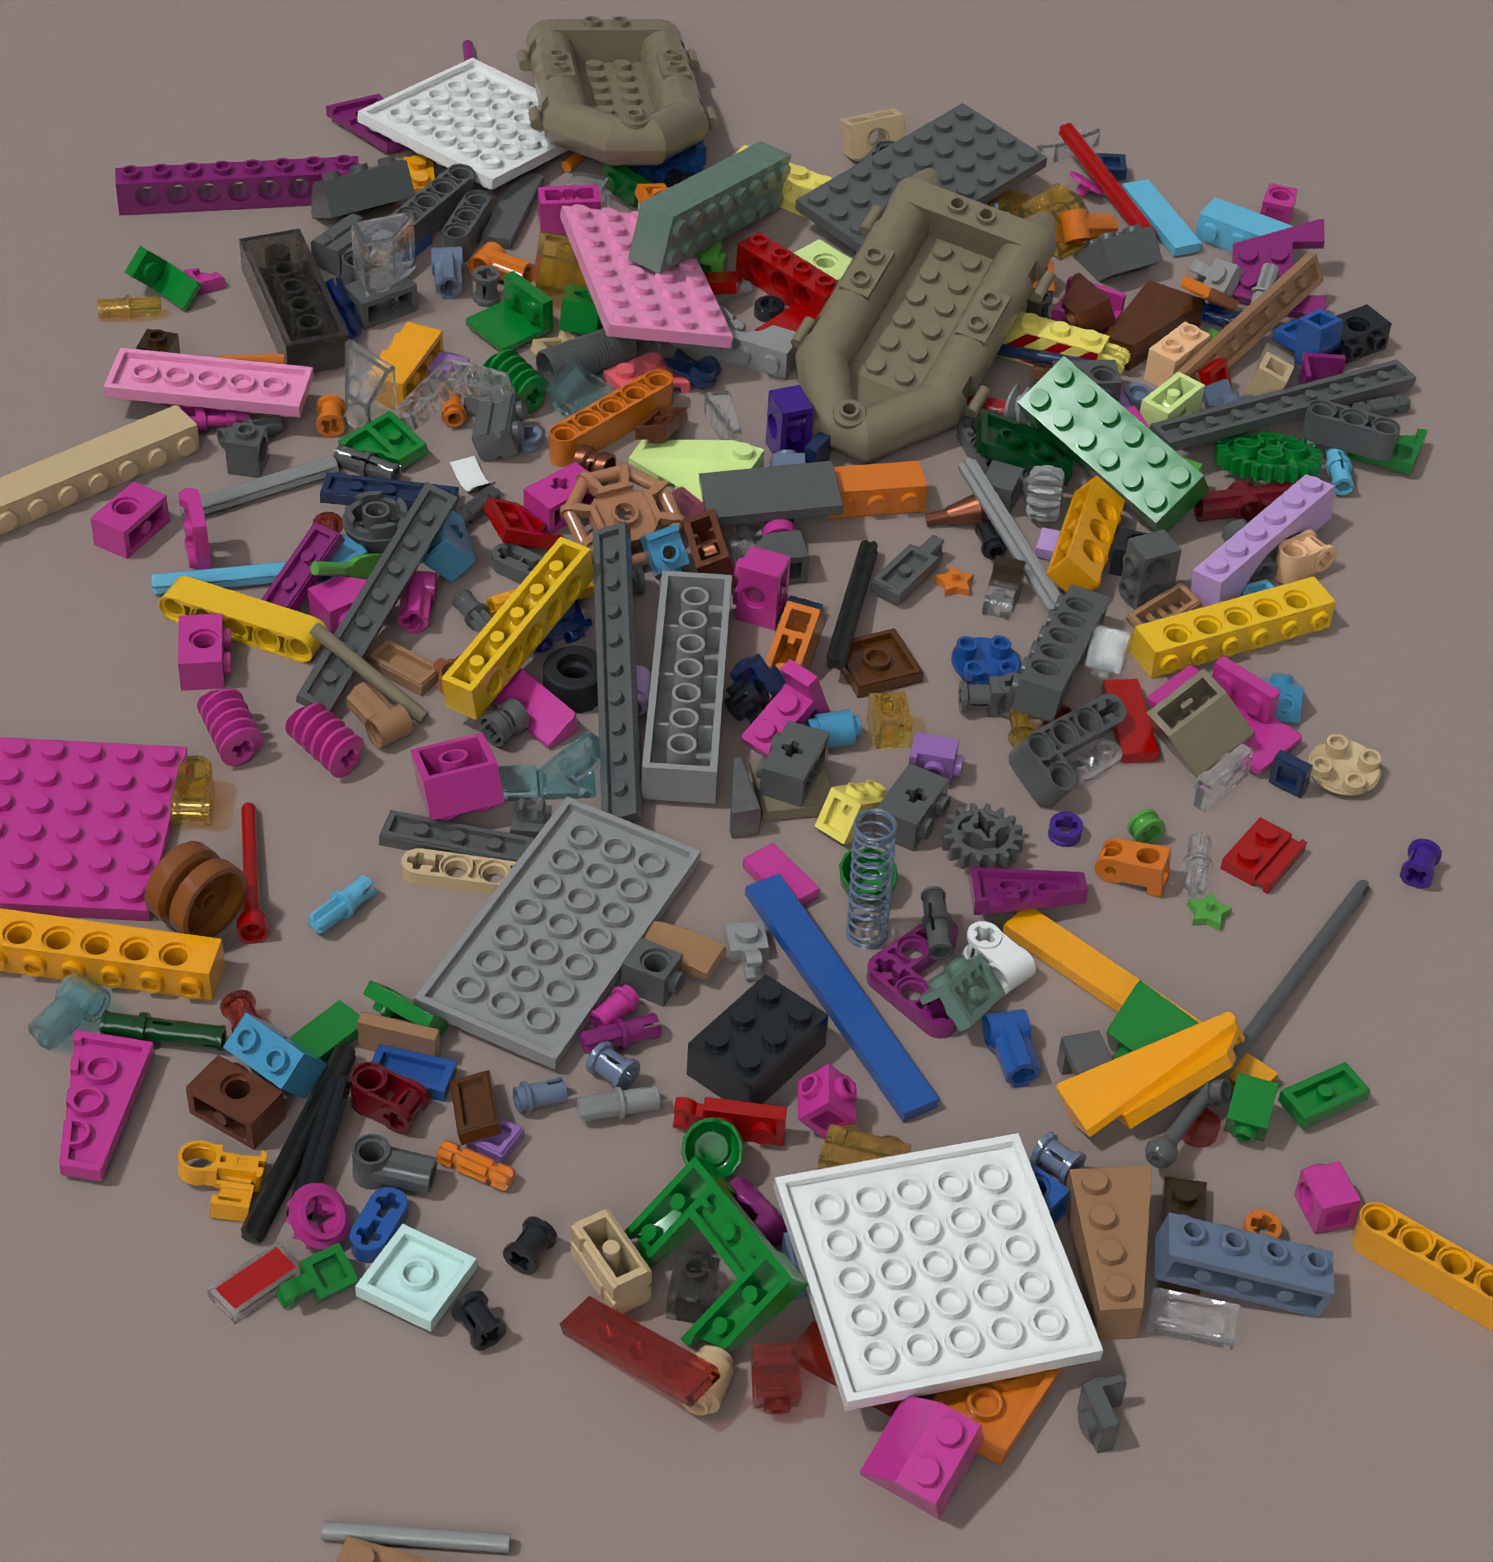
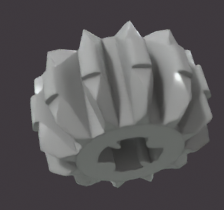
(1045, 493)

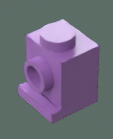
(937, 755)

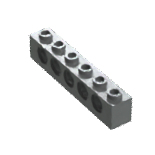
(1058, 653)

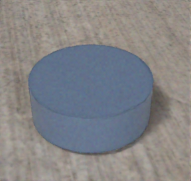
(1136, 392)

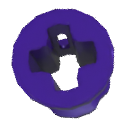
(1419, 868)

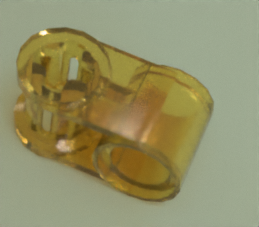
(193, 792)

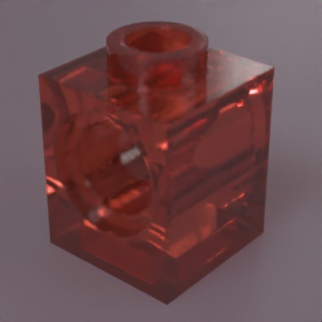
(775, 1377)

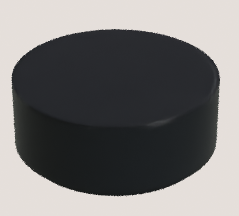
(768, 307)

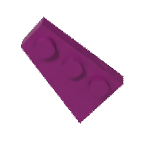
(347, 114)
(1024, 889)

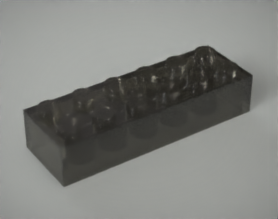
(294, 300)

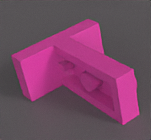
(794, 702)

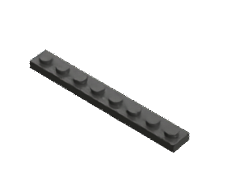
(379, 594)

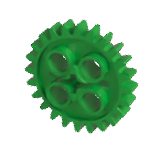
(1268, 456)

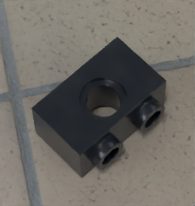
(1362, 333)

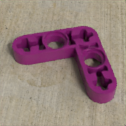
(906, 977)

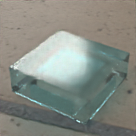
(519, 782)

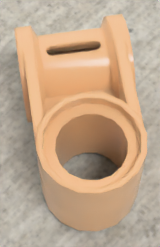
(1302, 557)

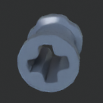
(612, 1066)
(1050, 1146)

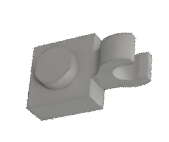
(1221, 275)
(747, 944)

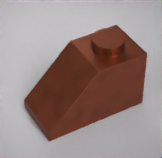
(1087, 305)

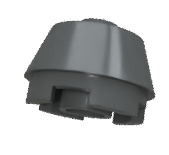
(373, 520)

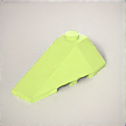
(684, 459)

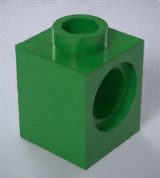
(1250, 1108)

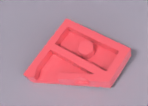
(626, 372)

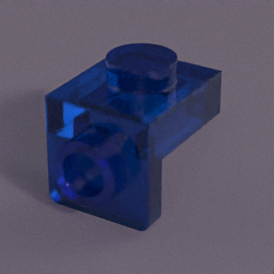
(757, 668)

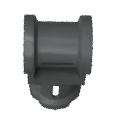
(989, 696)

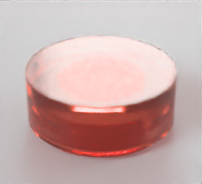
(1204, 1130)

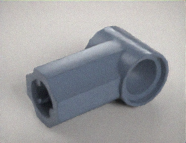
(447, 270)

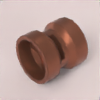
(592, 461)

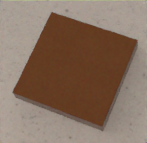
(880, 664)

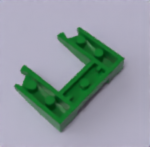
(765, 1277)

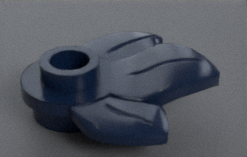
(700, 373)

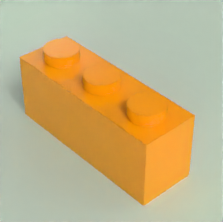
(411, 355)

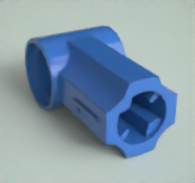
(1011, 1039)

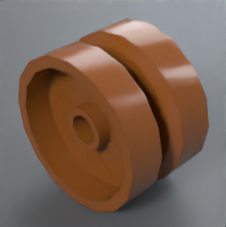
(195, 890)

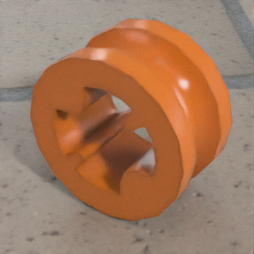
(1265, 1219)

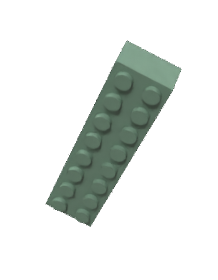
(709, 206)

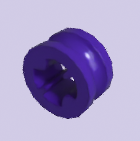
(1067, 820)

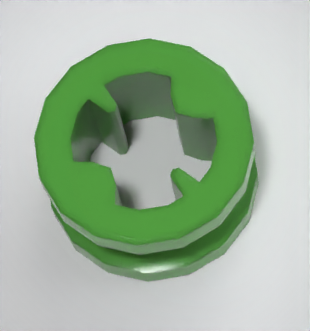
(1146, 826)

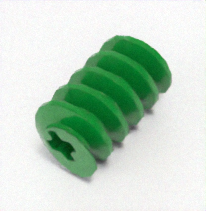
(526, 381)

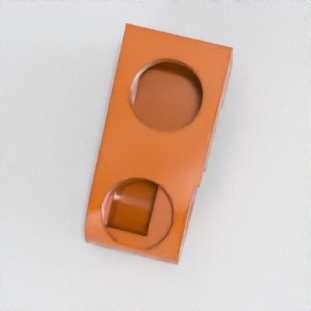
(1135, 864)

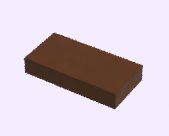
(475, 1107)

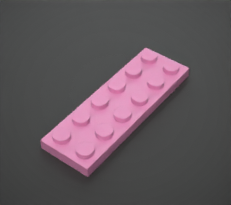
(209, 382)

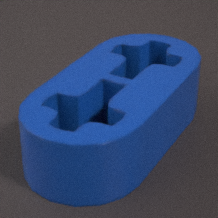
(371, 1221)

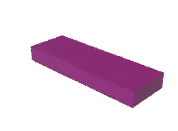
(295, 577)

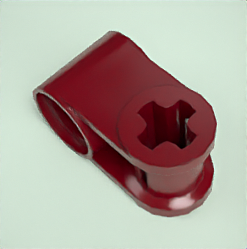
(386, 1096)

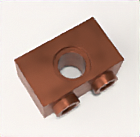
(236, 1101)

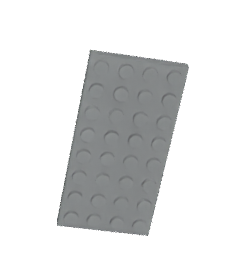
(557, 932)

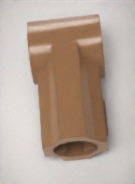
(381, 720)

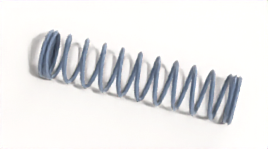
(871, 843)

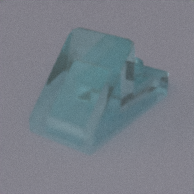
(571, 770)

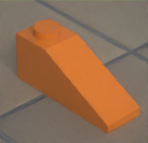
(796, 636)

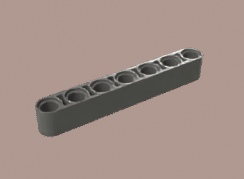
(430, 208)

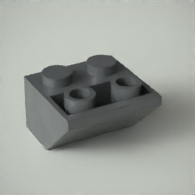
(1120, 252)

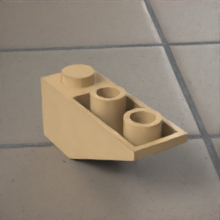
(1270, 372)

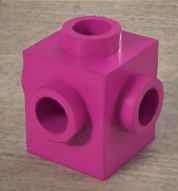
(826, 1099)

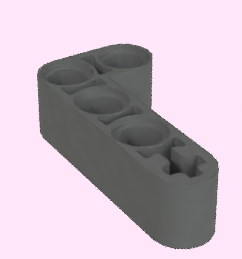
(1041, 756)

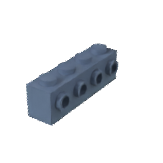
(1244, 1265)

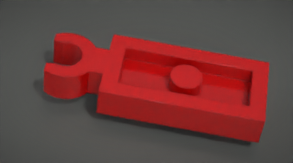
(755, 1121)

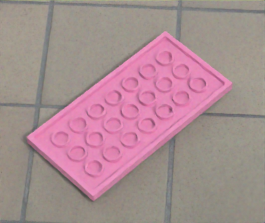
(633, 298)

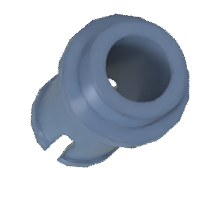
(540, 1094)

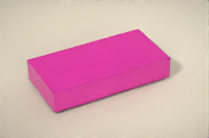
(772, 861)

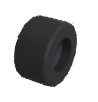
(572, 677)

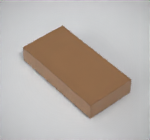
(403, 667)
(378, 1029)

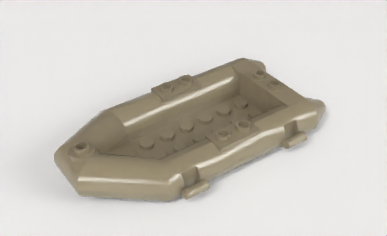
(615, 89)
(919, 317)

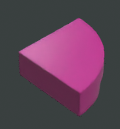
(209, 282)

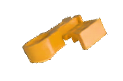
(235, 1176)

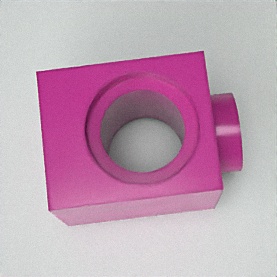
(1279, 202)
(1327, 1197)

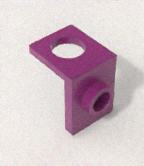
(1320, 366)

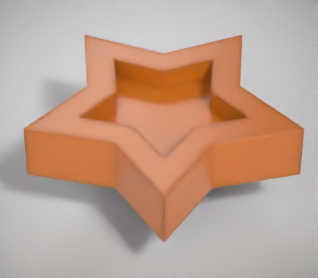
(954, 582)

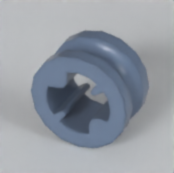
(534, 443)

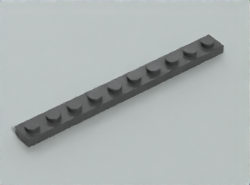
(1282, 405)
(616, 673)

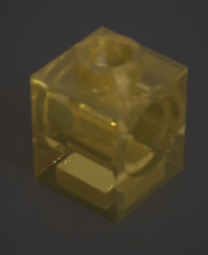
(889, 720)

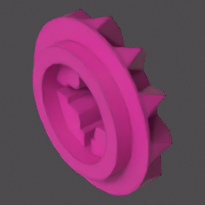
(325, 1202)

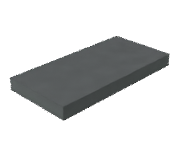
(772, 493)

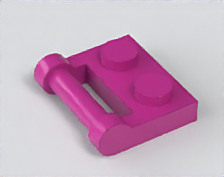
(195, 529)

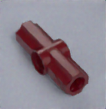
(1238, 501)

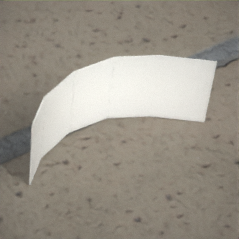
(469, 474)

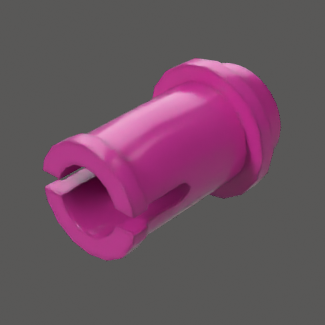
(621, 1002)

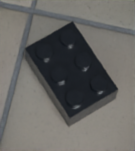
(757, 1043)

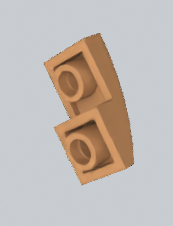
(699, 952)

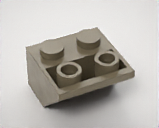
(1199, 723)

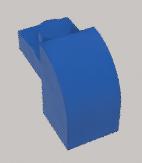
(1312, 333)

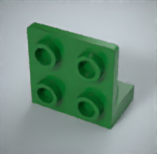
(517, 319)

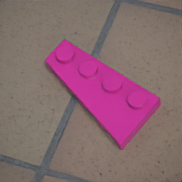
(99, 1099)

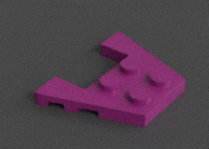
(1278, 250)

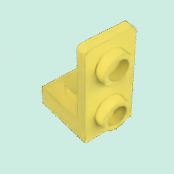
(845, 804)

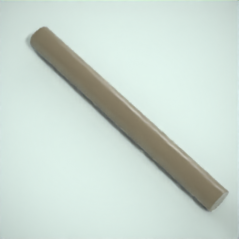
(368, 672)

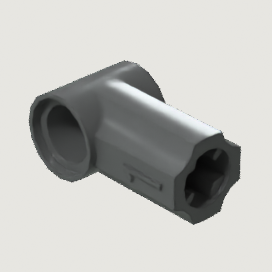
(391, 1166)

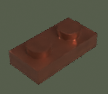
(661, 424)

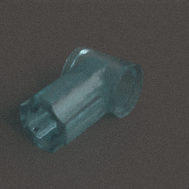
(74, 1003)

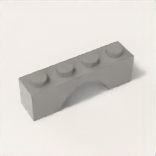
(761, 351)

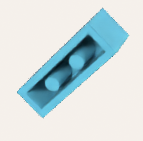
(1228, 223)

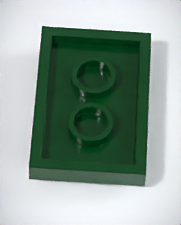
(1018, 444)

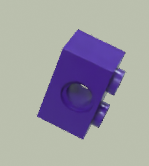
(788, 419)

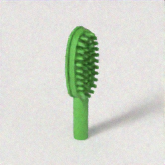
(357, 567)

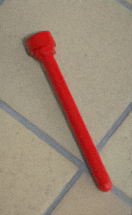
(252, 923)

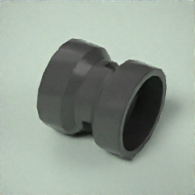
(504, 722)

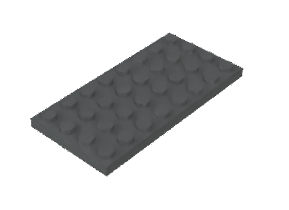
(962, 145)

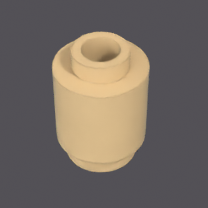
(713, 1398)

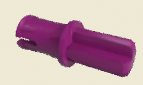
(621, 1033)

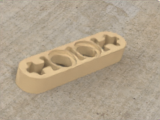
(475, 867)

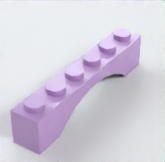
(1230, 567)

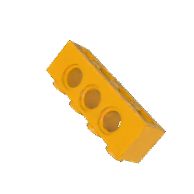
(1086, 536)

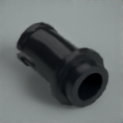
(990, 540)

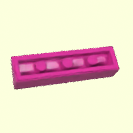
(549, 717)

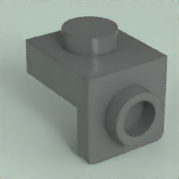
(1096, 1410)

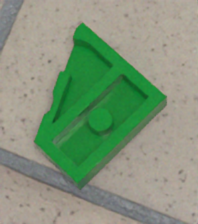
(388, 439)
(1404, 456)

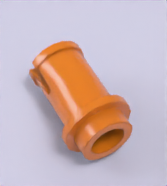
(453, 412)

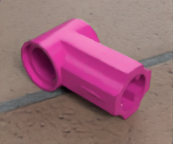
(417, 601)

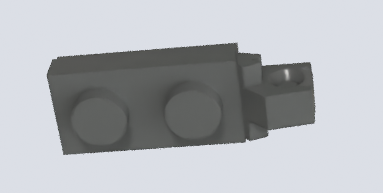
(908, 570)

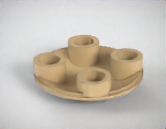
(1345, 766)

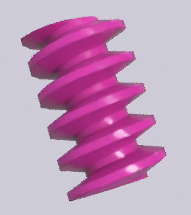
(230, 725)
(325, 738)

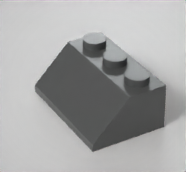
(361, 188)

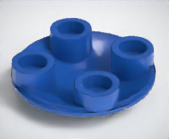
(984, 657)

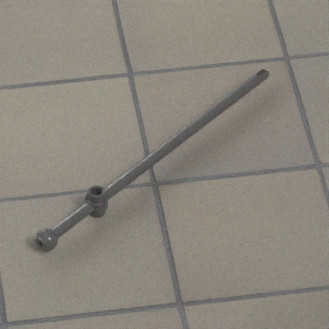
(1162, 1150)

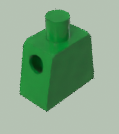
(1144, 1020)

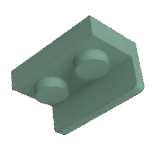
(965, 990)

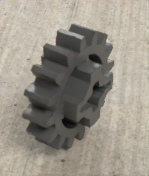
(982, 837)

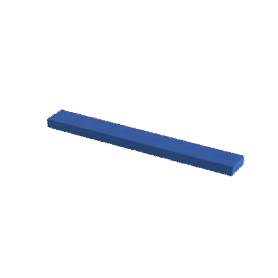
(842, 998)

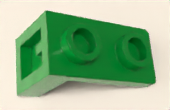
(163, 277)

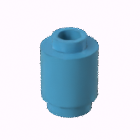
(841, 726)

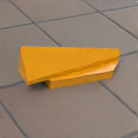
(1151, 1076)

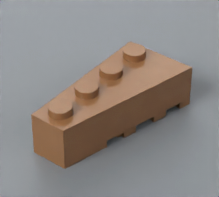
(1110, 1240)

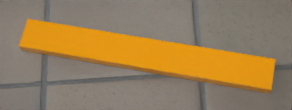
(1095, 971)

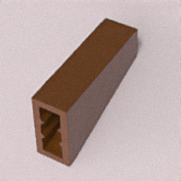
(1151, 317)

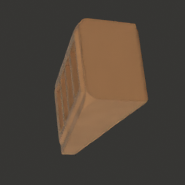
(1174, 596)

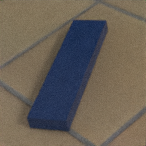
(343, 488)

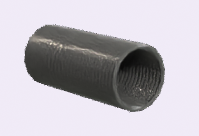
(593, 356)

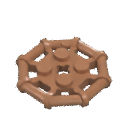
(621, 497)

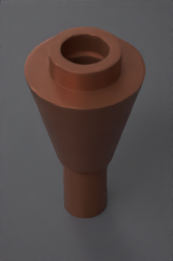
(965, 511)

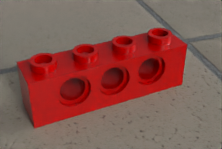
(783, 273)

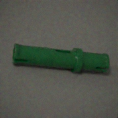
(162, 1030)

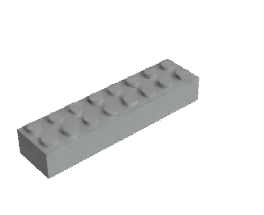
(687, 688)

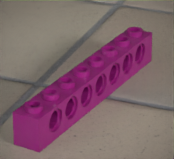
(224, 192)

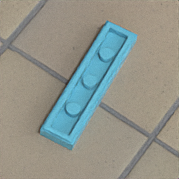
(1170, 227)

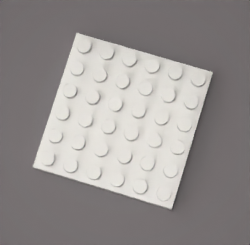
(468, 119)
(935, 1271)

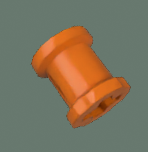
(330, 419)

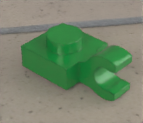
(322, 1275)

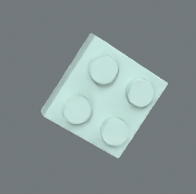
(416, 1277)

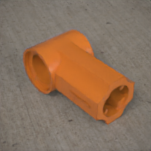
(1082, 226)
(495, 255)

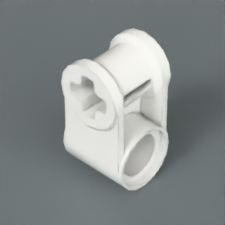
(1006, 959)

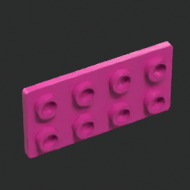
(1254, 700)

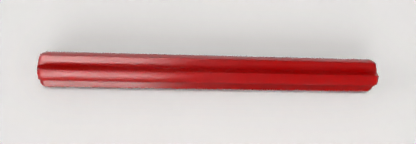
(1103, 176)

